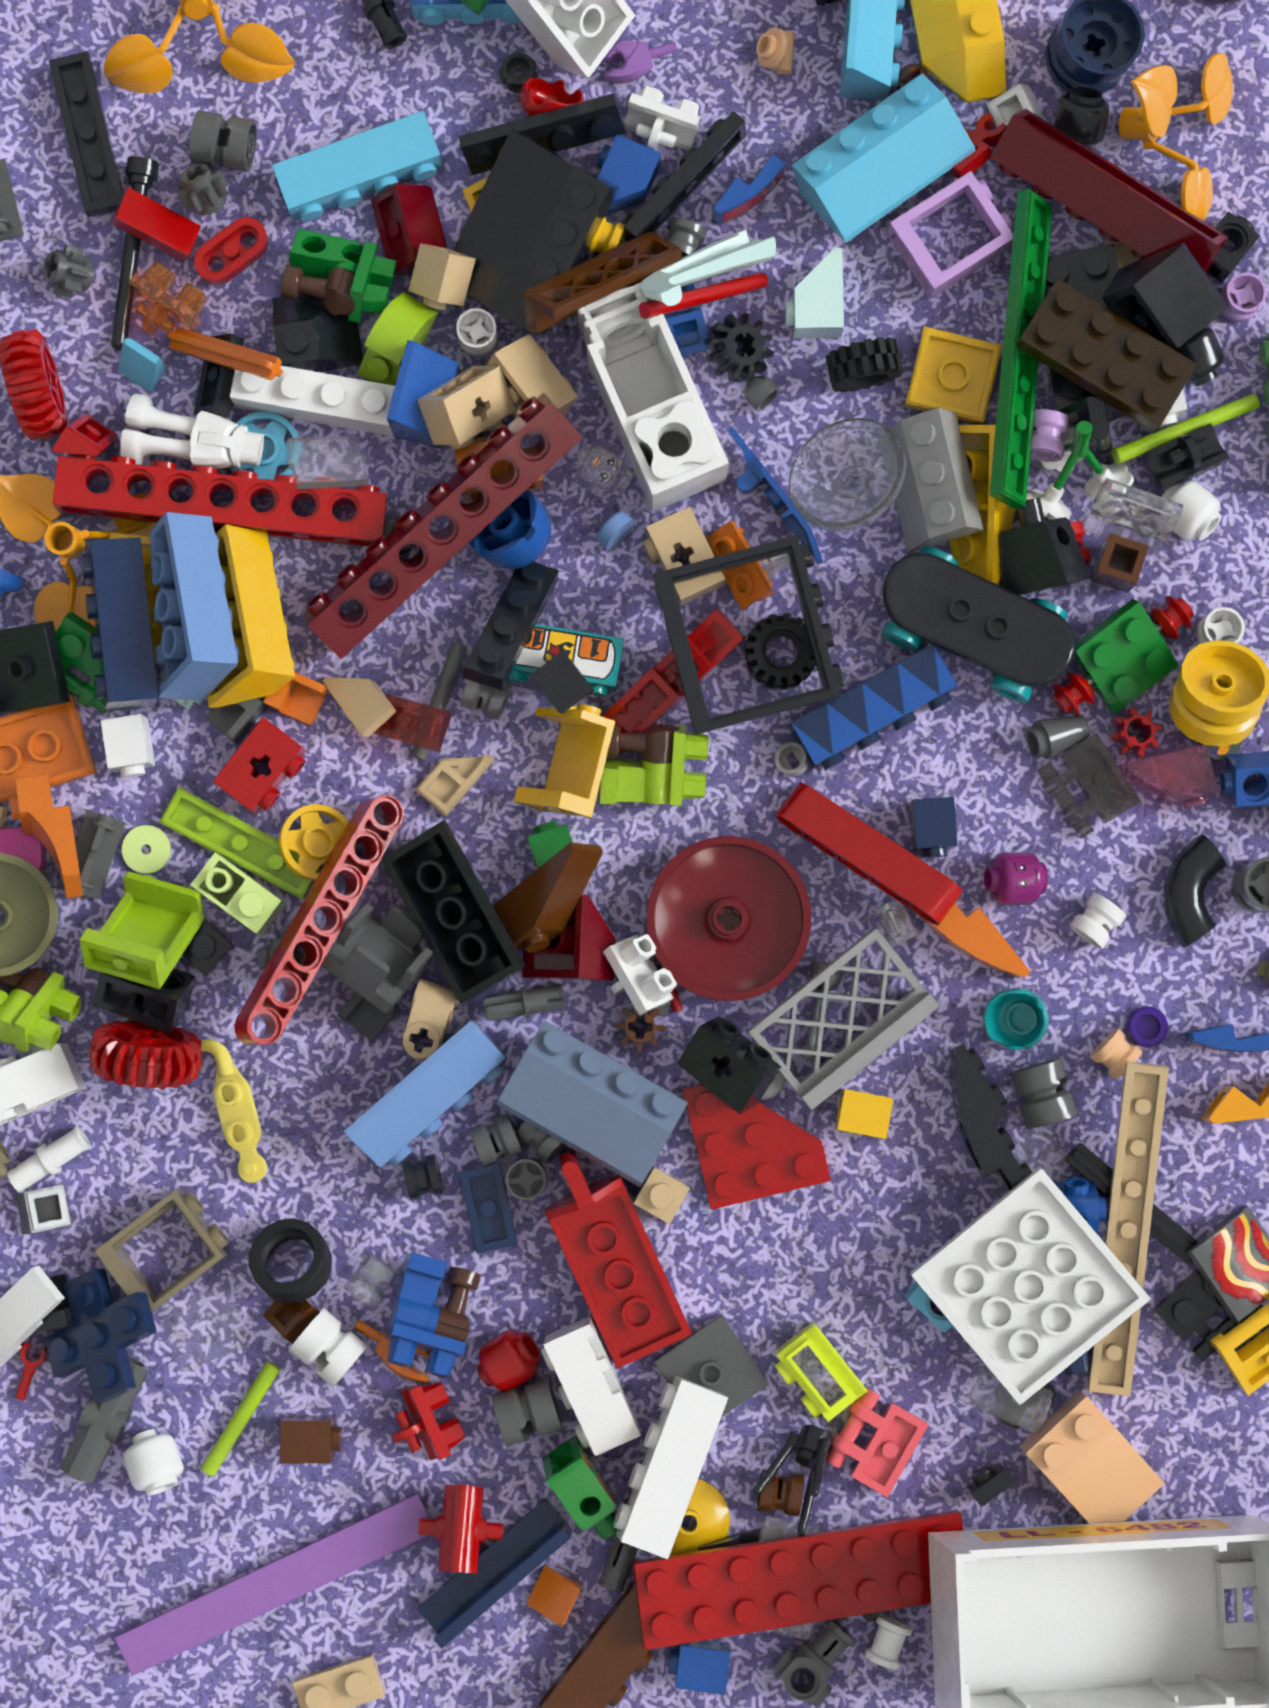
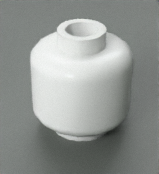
(1199, 511)
(153, 1462)

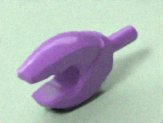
(636, 59)

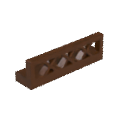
(596, 278)

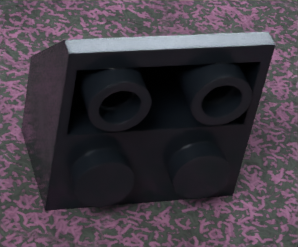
(1165, 296)

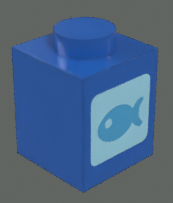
(700, 1666)

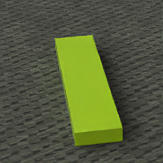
(232, 840)

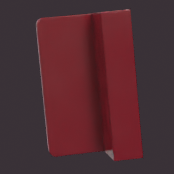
(404, 220)

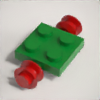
(1123, 656)

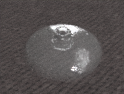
(835, 462)

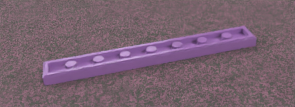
(272, 1585)

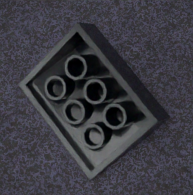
(530, 224)

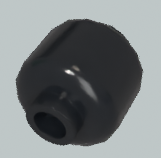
(1083, 115)
(1206, 353)

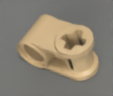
(431, 1012)

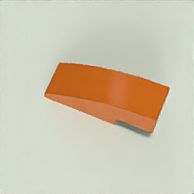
(979, 940)

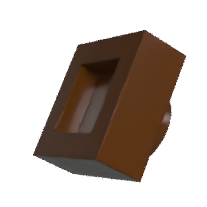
(291, 1318)

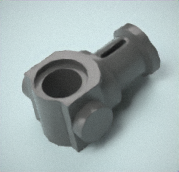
(817, 1658)

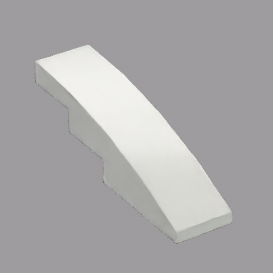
(24, 1309)

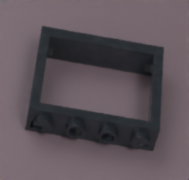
(809, 600)

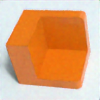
(299, 699)

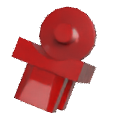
(435, 1438)

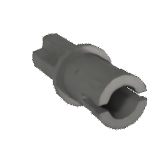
(524, 1003)

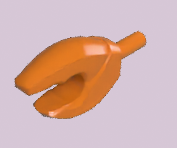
(410, 1373)

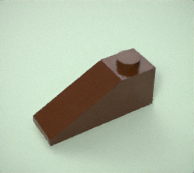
(546, 898)

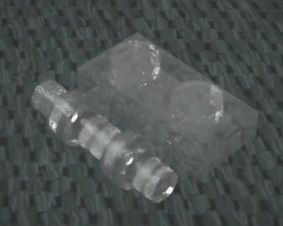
(1134, 509)

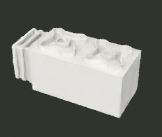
(651, 399)

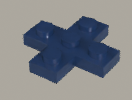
(100, 1335)

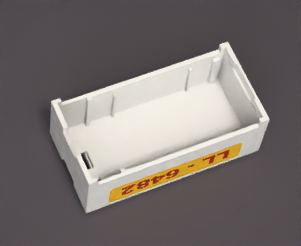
(1101, 1615)

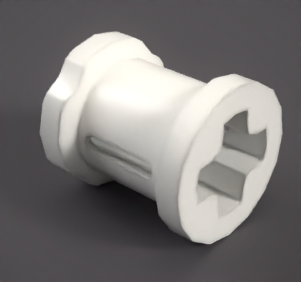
(888, 1642)

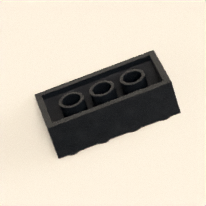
(453, 912)

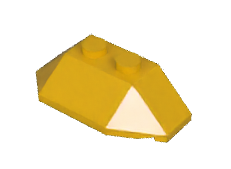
(962, 45)

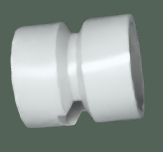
(328, 1347)

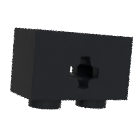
(729, 1064)

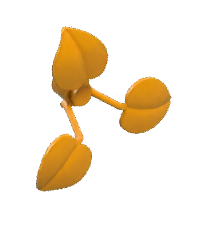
(251, 53)
(1157, 95)
(29, 516)

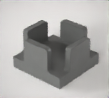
(379, 956)

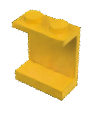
(575, 762)

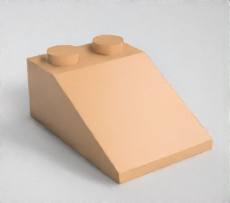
(1091, 1462)

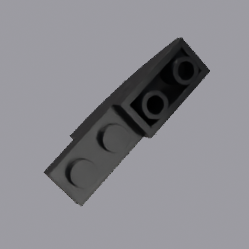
(976, 1109)

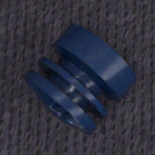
(1102, 26)

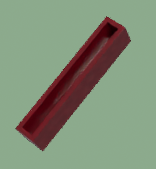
(1100, 191)

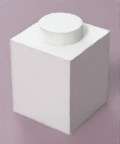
(128, 745)

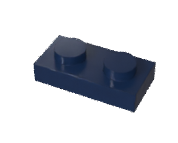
(488, 1207)

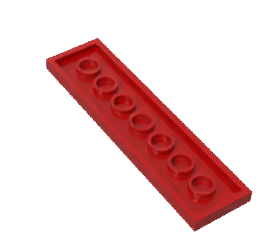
(786, 1580)

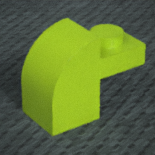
(400, 321)

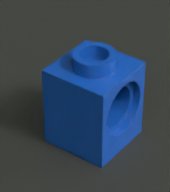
(1237, 770)

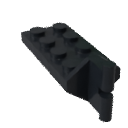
(1091, 274)

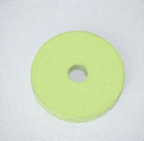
(159, 852)

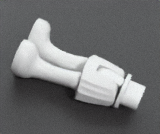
(212, 443)

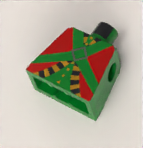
(581, 1487)

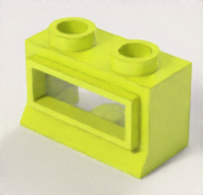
(819, 1371)

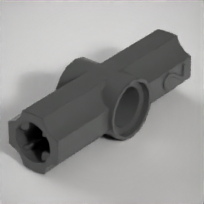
(101, 1428)

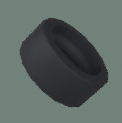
(269, 1240)

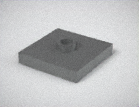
(714, 1360)

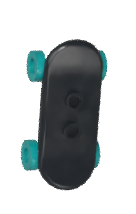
(977, 621)

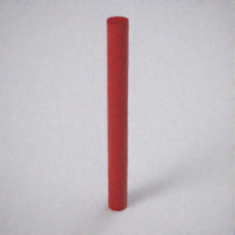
(706, 294)

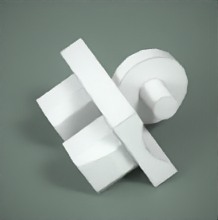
(662, 122)
(638, 974)

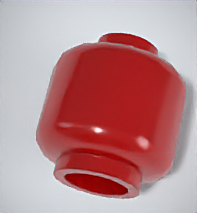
(508, 1360)

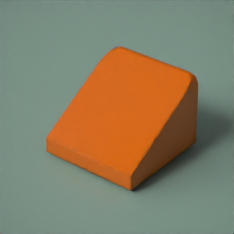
(554, 1595)

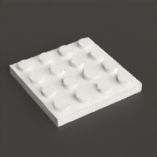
(1030, 1285)

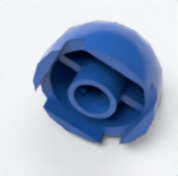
(515, 534)

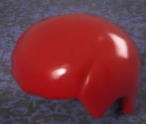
(539, 96)

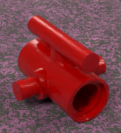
(460, 1528)

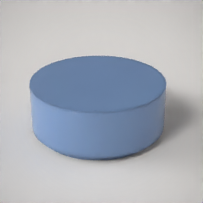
(615, 530)

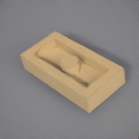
(341, 1685)

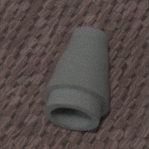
(1055, 735)

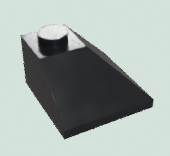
(313, 337)

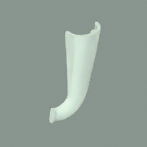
(713, 260)

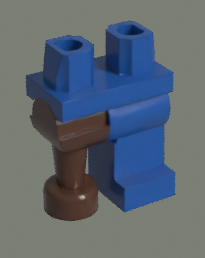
(421, 1323)

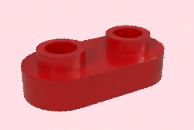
(229, 249)

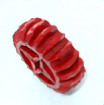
(33, 384)
(144, 1055)

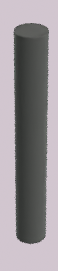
(444, 687)

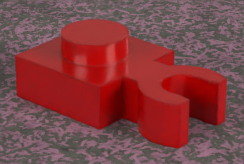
(983, 139)

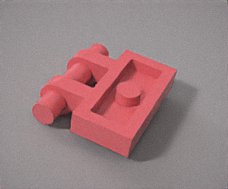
(887, 1449)

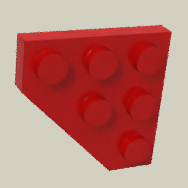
(750, 1151)

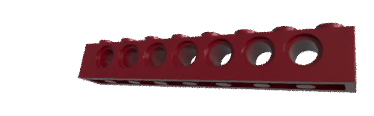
(406, 575)

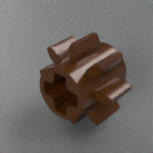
(648, 1036)

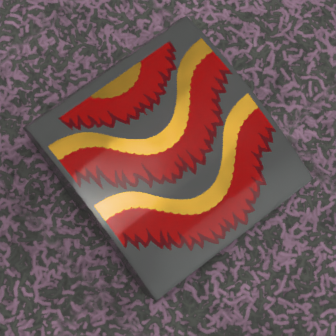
(1235, 1263)

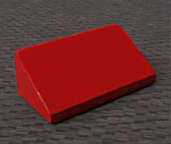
(156, 224)
(85, 437)

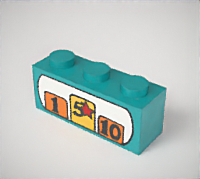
(593, 654)

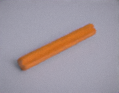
(225, 353)

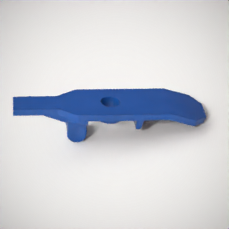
(758, 475)

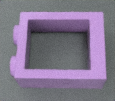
(918, 257)

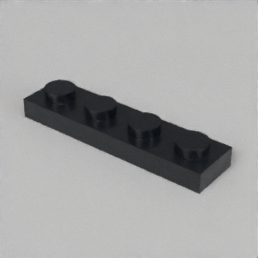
(553, 129)
(87, 133)
(693, 170)
(510, 625)

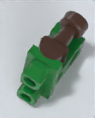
(339, 274)

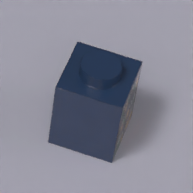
(933, 826)

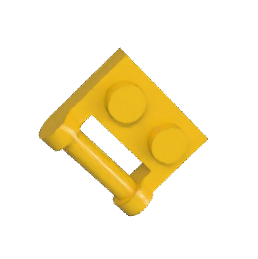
(1250, 1362)

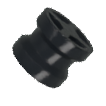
(423, 1177)

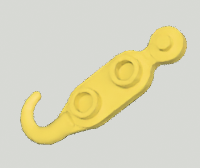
(237, 1112)

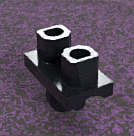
(1185, 457)

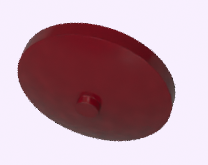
(729, 918)

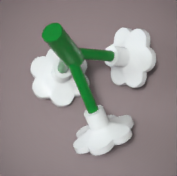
(1076, 449)

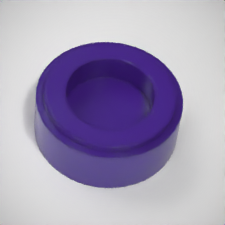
(1146, 1026)

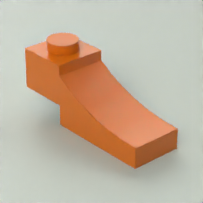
(50, 826)

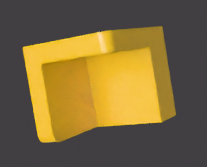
(863, 1113)

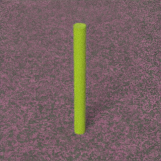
(1214, 416)

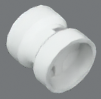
(477, 324)
(1224, 623)
(1097, 920)

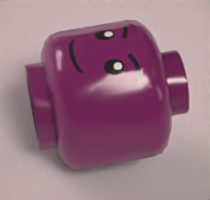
(1016, 878)

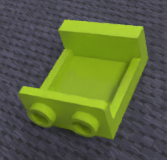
(145, 931)

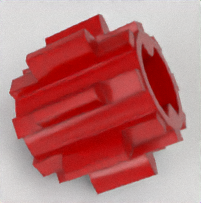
(1140, 722)

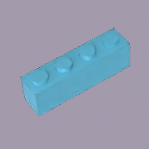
(358, 167)

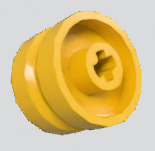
(1219, 693)

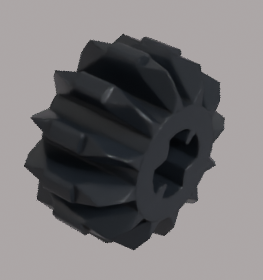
(752, 351)

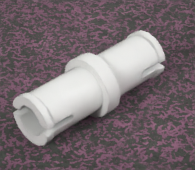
(48, 1159)

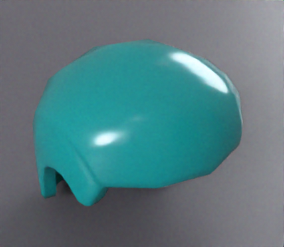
(1016, 1018)

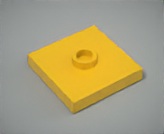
(953, 374)

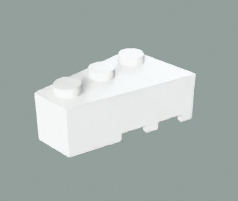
(590, 1386)

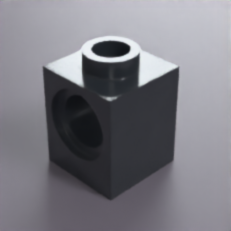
(1243, 236)

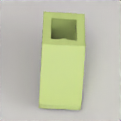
(238, 894)

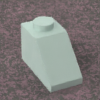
(818, 301)

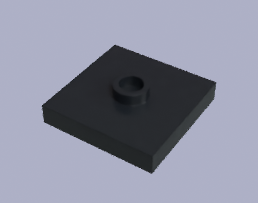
(31, 668)

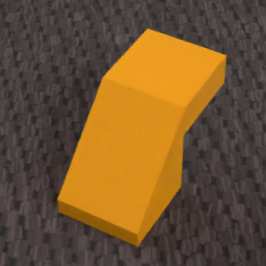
(1234, 1106)

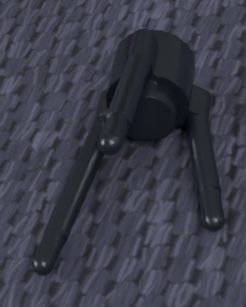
(811, 1452)

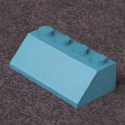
(869, 47)
(883, 158)

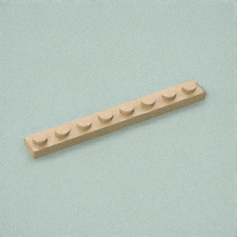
(1131, 1213)

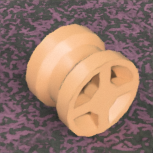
(1114, 1052)

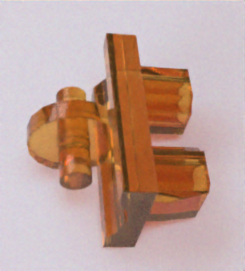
(153, 288)

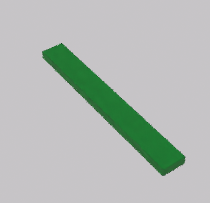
(1018, 368)

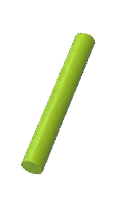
(240, 1418)

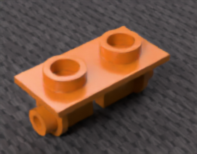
(747, 581)

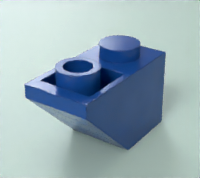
(631, 169)

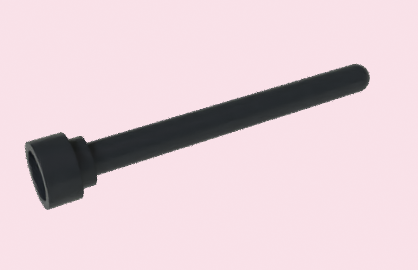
(141, 175)

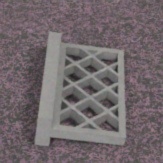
(863, 1047)

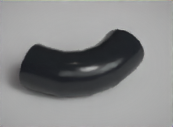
(1186, 887)

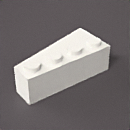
(37, 1080)

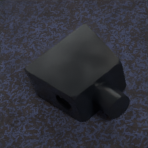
(1039, 552)

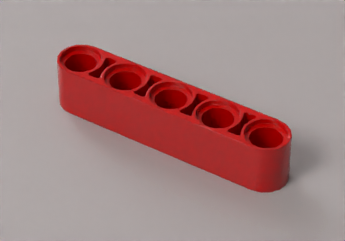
(869, 853)

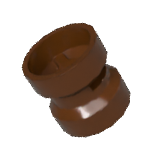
(789, 1494)

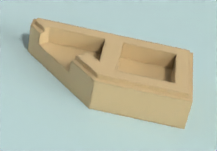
(361, 702)
(452, 780)

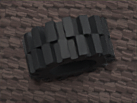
(864, 364)
(756, 656)

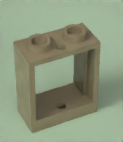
(127, 1273)

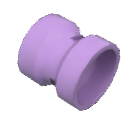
(1248, 290)
(1046, 435)

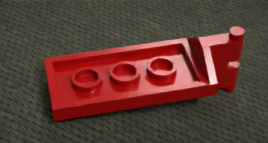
(615, 1265)

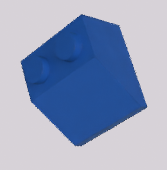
(418, 375)

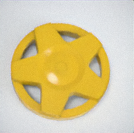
(312, 841)

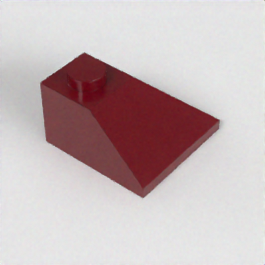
(576, 950)

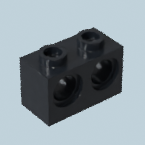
(146, 1004)

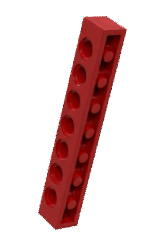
(77, 471)

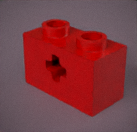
(262, 744)

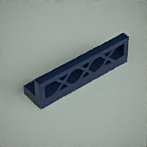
(499, 1570)

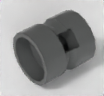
(209, 141)
(1251, 886)
(1044, 1093)
(527, 1412)

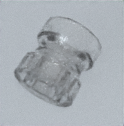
(377, 1273)

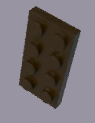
(1106, 355)

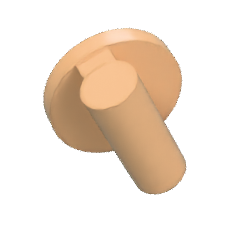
(776, 50)

